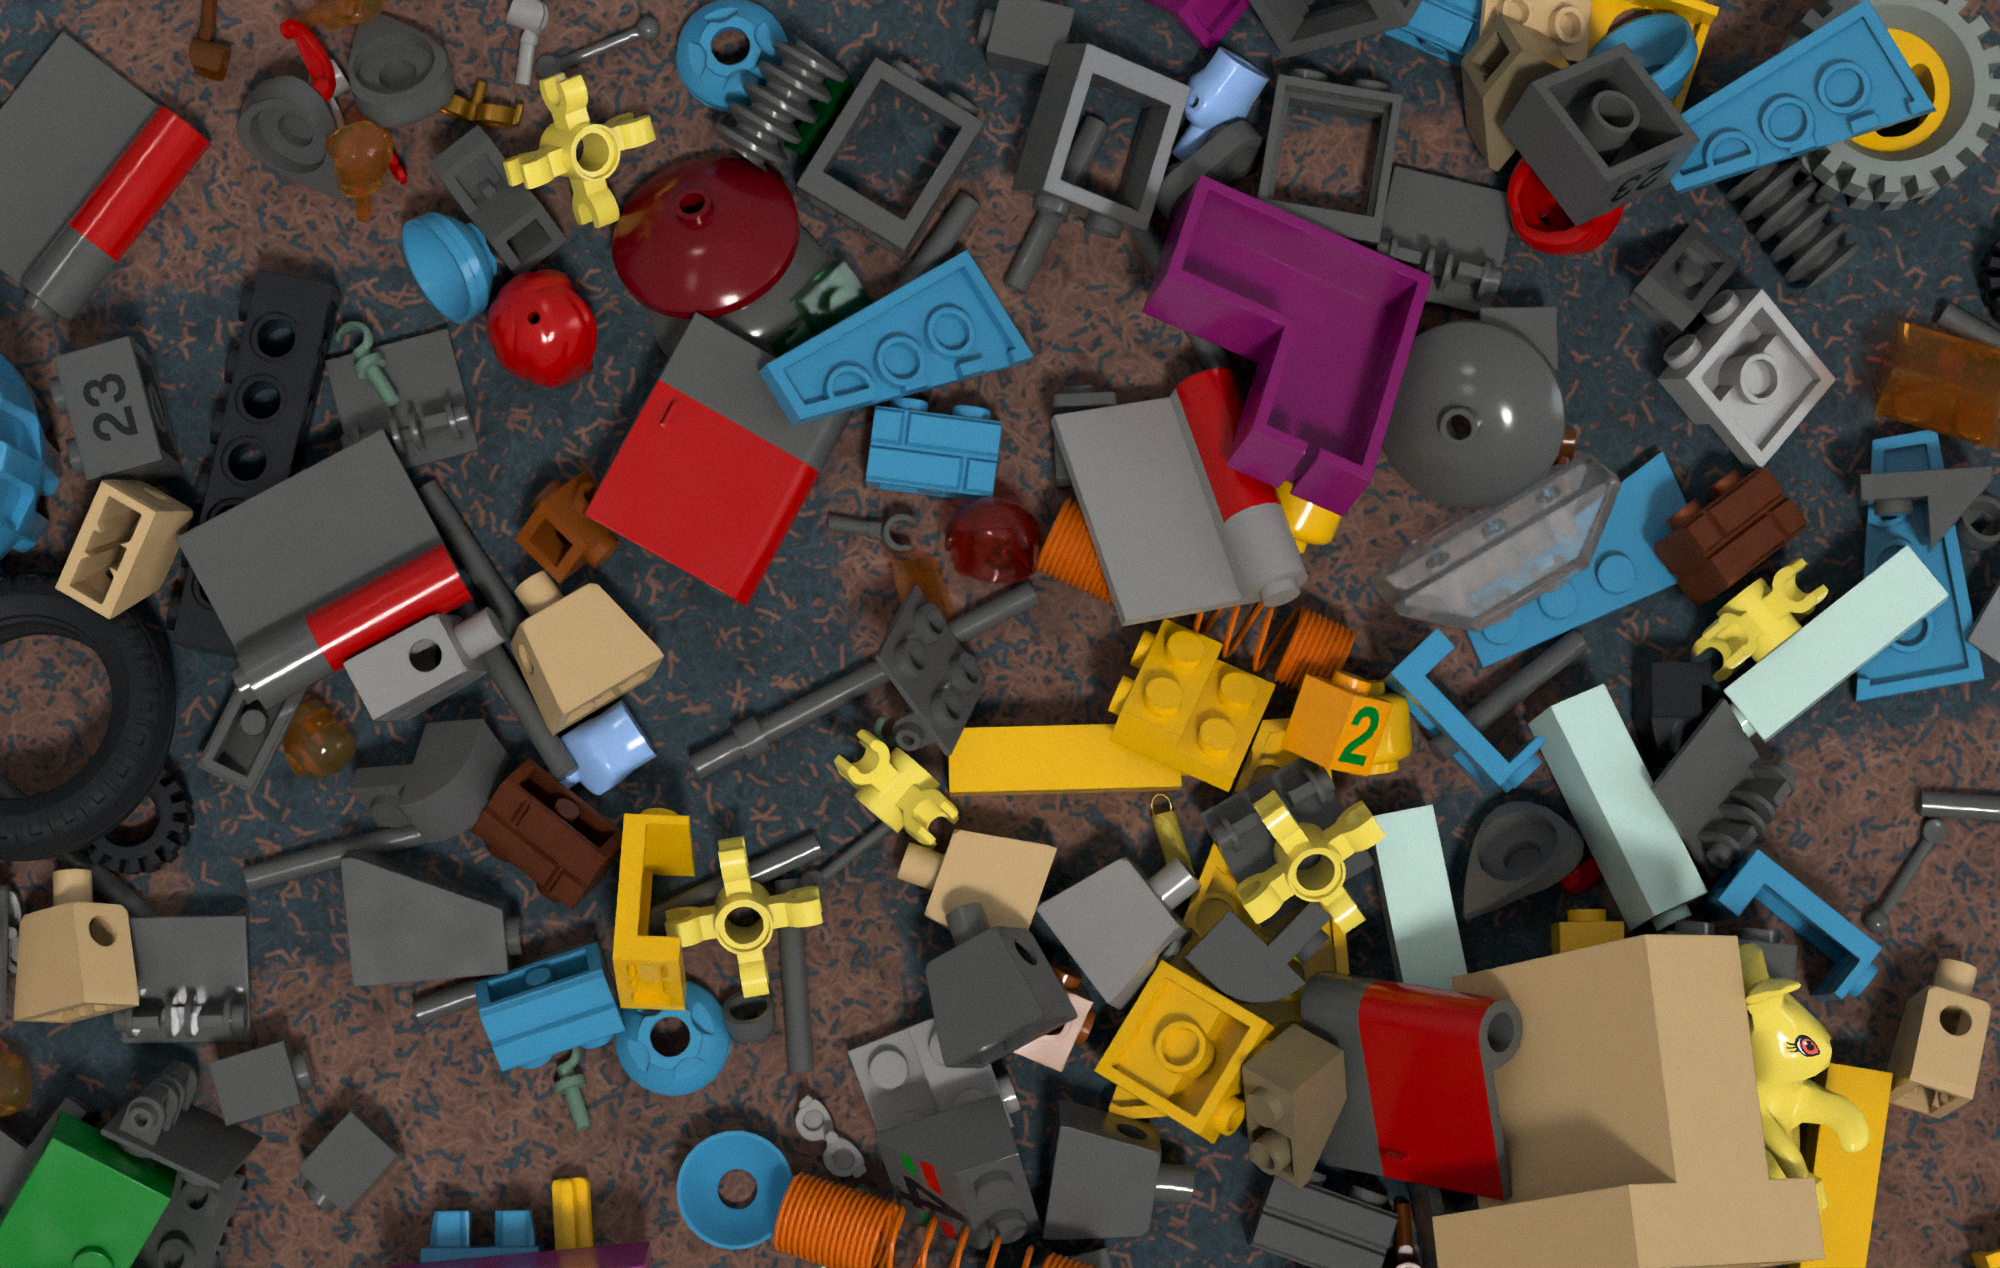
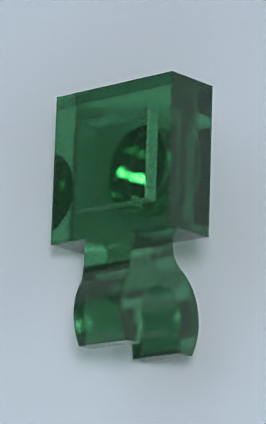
(822, 304)

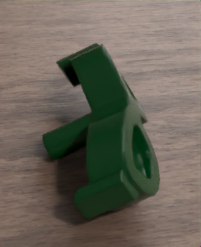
(815, 133)

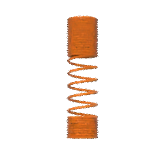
(1314, 648)
(860, 1230)

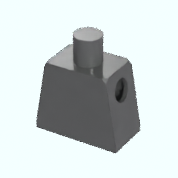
(992, 991)
(1106, 1176)

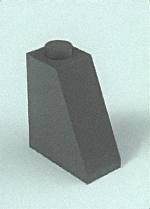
(422, 924)

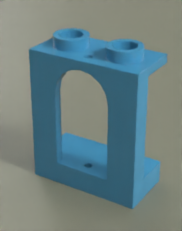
(1437, 715)
(1803, 912)

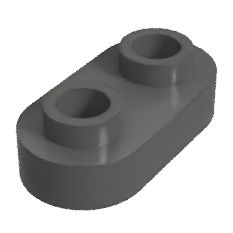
(1226, 157)

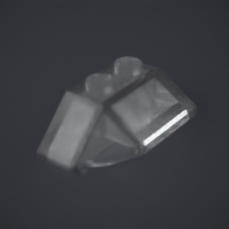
(1503, 556)

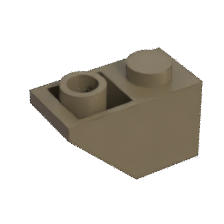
(1497, 76)
(1293, 1102)

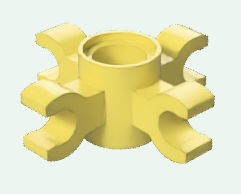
(558, 146)
(1759, 619)
(896, 789)
(1351, 833)
(793, 909)

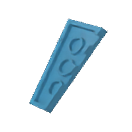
(1807, 97)
(906, 343)
(1618, 574)
(1935, 648)

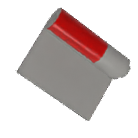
(1167, 512)

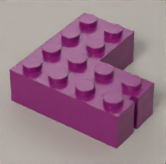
(1317, 318)

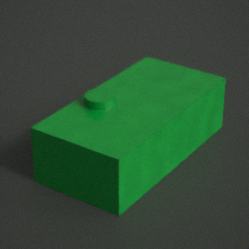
(82, 1202)

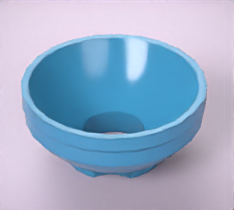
(1662, 46)
(703, 74)
(449, 264)
(692, 1068)
(699, 1192)

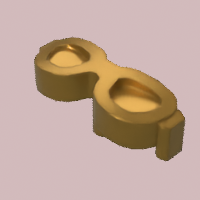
(483, 114)

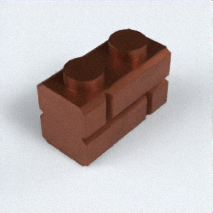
(1729, 535)
(548, 834)

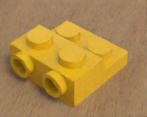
(1189, 705)
(1186, 1052)

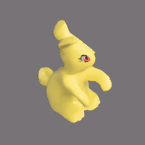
(1786, 1052)

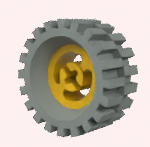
(1959, 83)

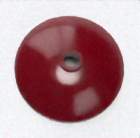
(711, 257)

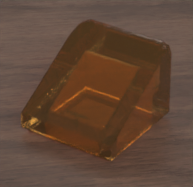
(930, 579)

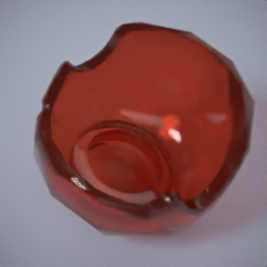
(993, 540)

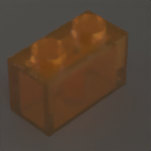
(1940, 384)

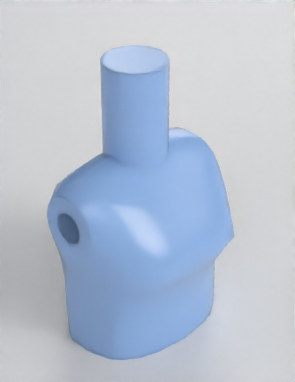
(1218, 96)
(606, 749)

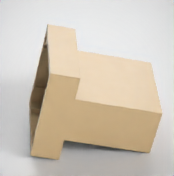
(1632, 1119)

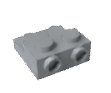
(1745, 374)
(908, 1079)

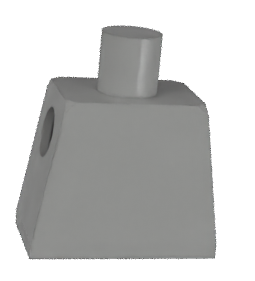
(404, 671)
(1122, 924)

